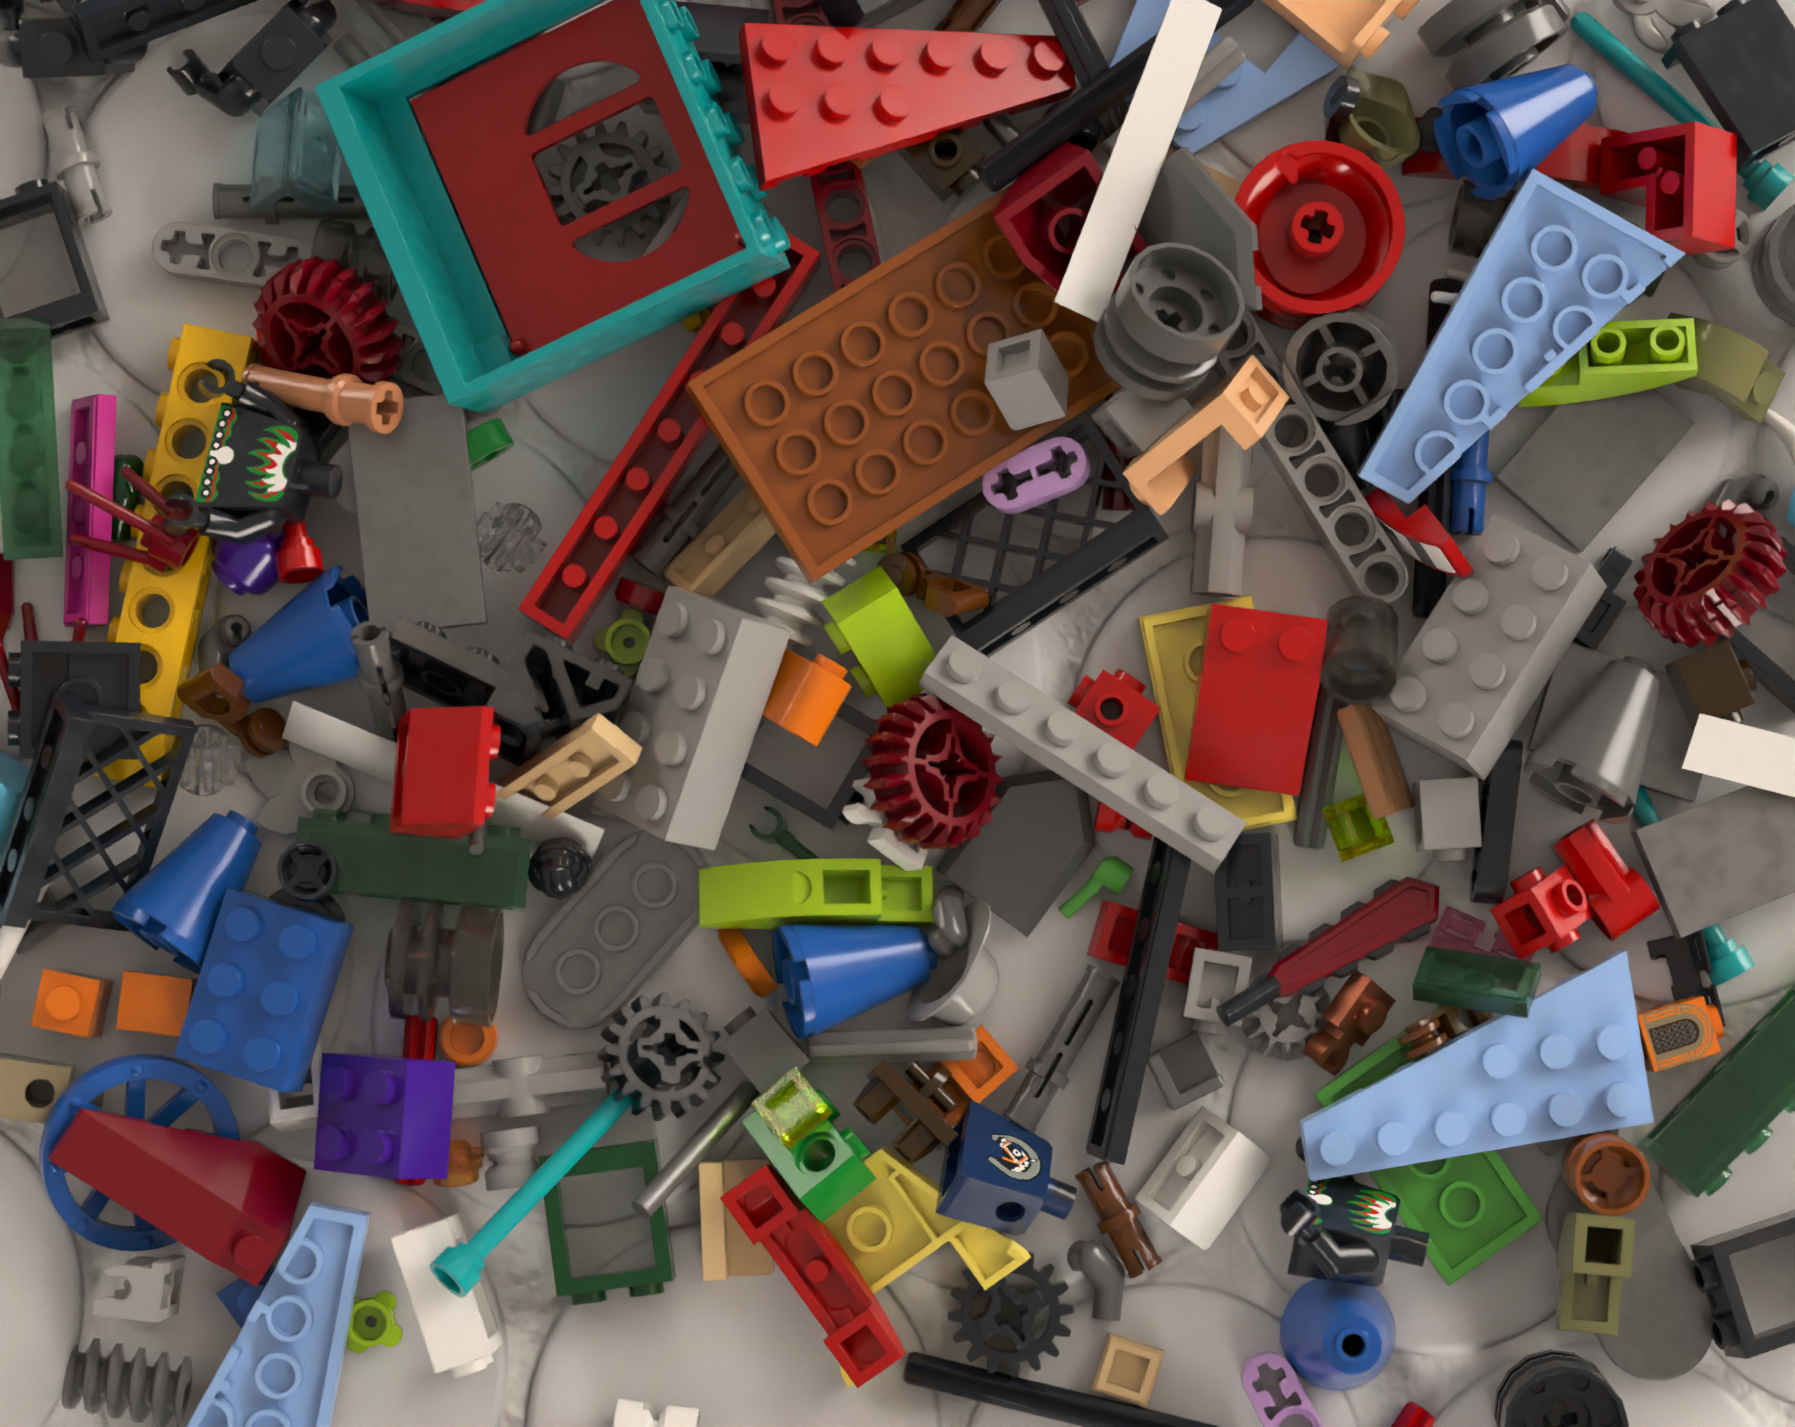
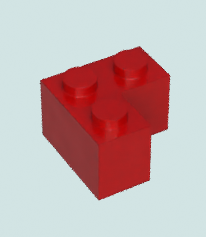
(1683, 180)

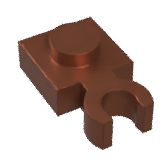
(1352, 1018)

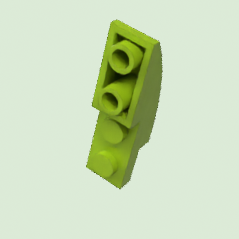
(1622, 361)
(813, 893)

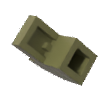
(1732, 370)
(1591, 1263)

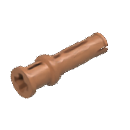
(341, 398)

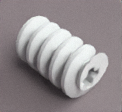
(796, 599)

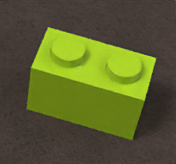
(881, 634)

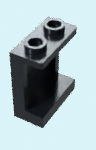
(1744, 73)

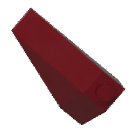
(1047, 212)

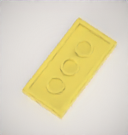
(1173, 658)

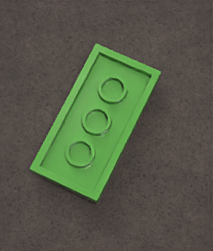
(1462, 1201)

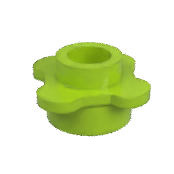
(612, 641)
(386, 1330)

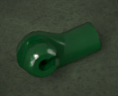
(125, 493)

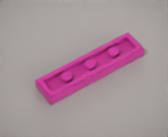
(92, 466)

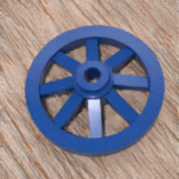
(133, 1071)

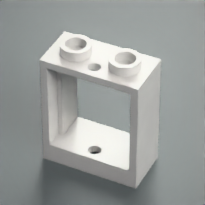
(456, 1329)

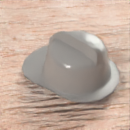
(963, 983)

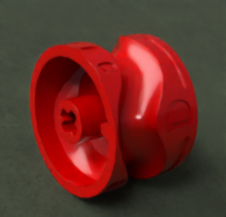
(1341, 199)

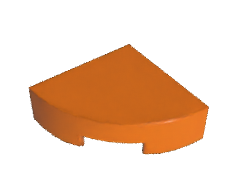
(747, 961)

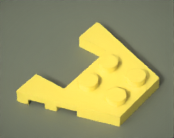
(896, 1226)

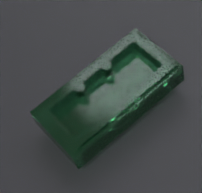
(1476, 981)

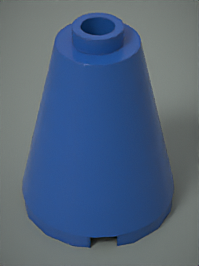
(1511, 125)
(304, 641)
(183, 894)
(846, 970)
(1320, 1319)

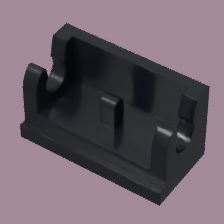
(1250, 895)

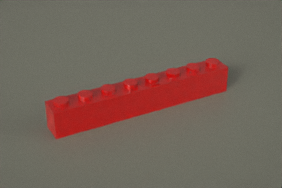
(656, 456)

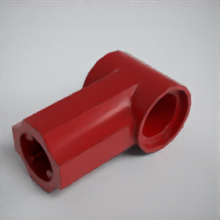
(1611, 888)

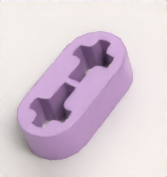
(1040, 488)

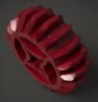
(326, 323)
(1710, 573)
(932, 773)

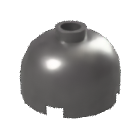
(1342, 366)

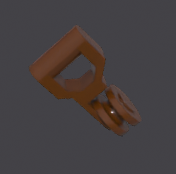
(938, 592)
(258, 732)
(1446, 1021)

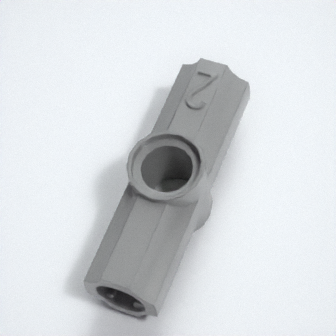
(1221, 516)
(528, 1085)

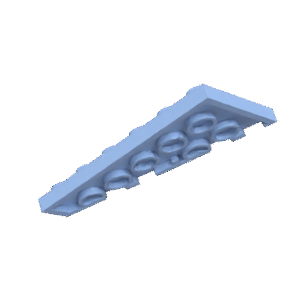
(1526, 308)
(1499, 1085)
(296, 1335)

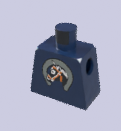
(999, 1174)

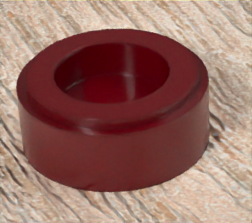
(639, 595)

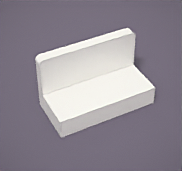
(1204, 1178)

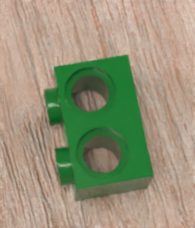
(804, 1162)

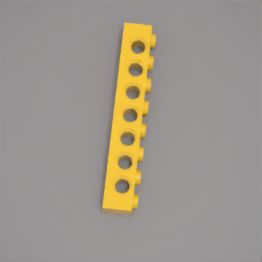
(185, 590)

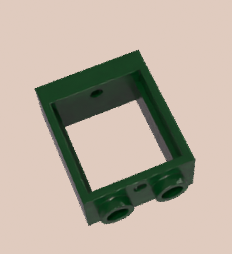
(640, 1281)

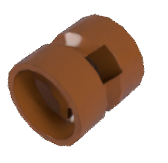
(1606, 1173)

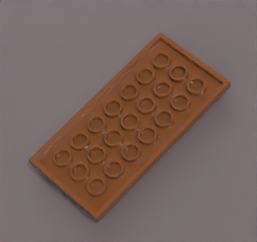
(882, 394)

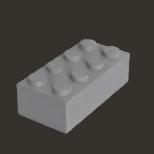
(1490, 646)
(694, 716)

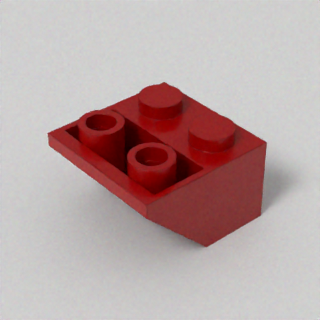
(444, 771)

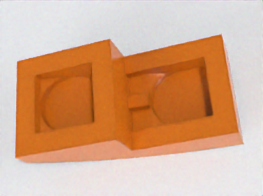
(971, 1078)

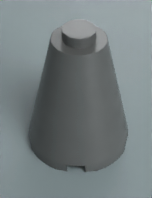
(1600, 743)

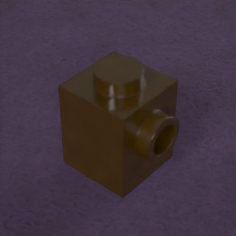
(946, 162)
(1712, 683)

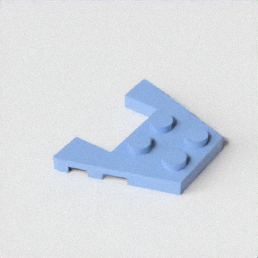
(1242, 93)

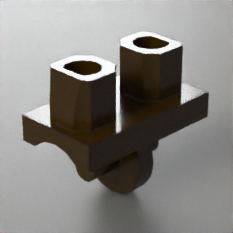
(926, 1127)

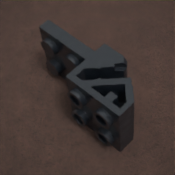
(538, 684)

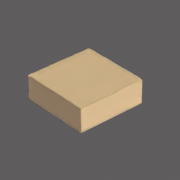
(1127, 1369)

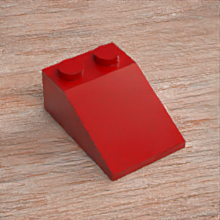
(1255, 699)

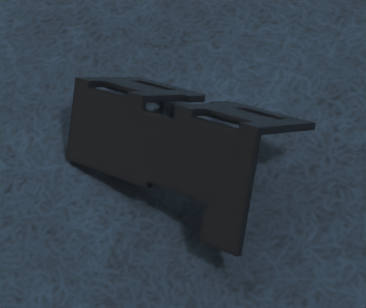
(1685, 966)

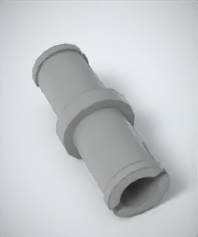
(76, 165)

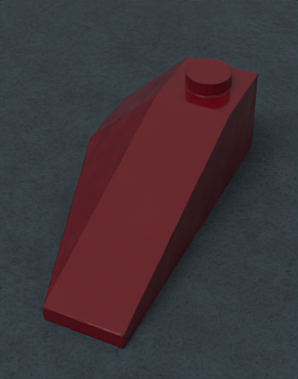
(202, 1189)

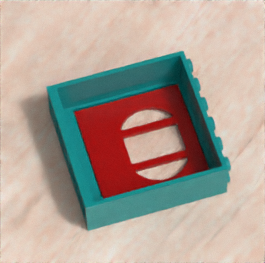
(472, 221)

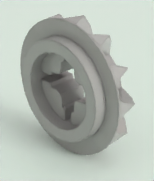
(1291, 1041)

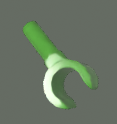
(1110, 873)

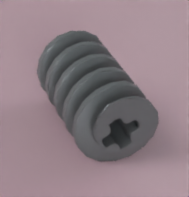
(127, 1384)

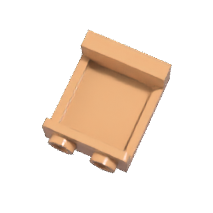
(1343, 26)
(1240, 401)

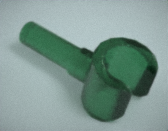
(783, 837)

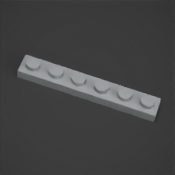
(1082, 753)

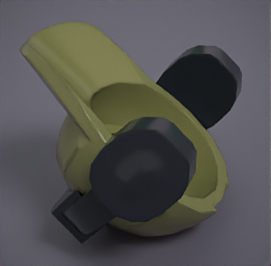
(1377, 118)

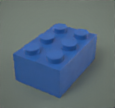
(264, 990)

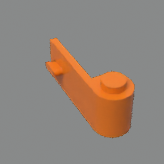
(806, 695)

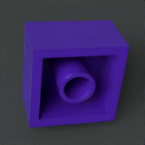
(384, 1116)

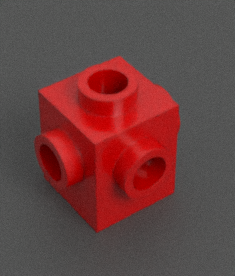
(1123, 691)
(1542, 911)

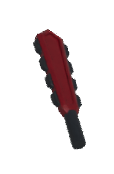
(1364, 931)

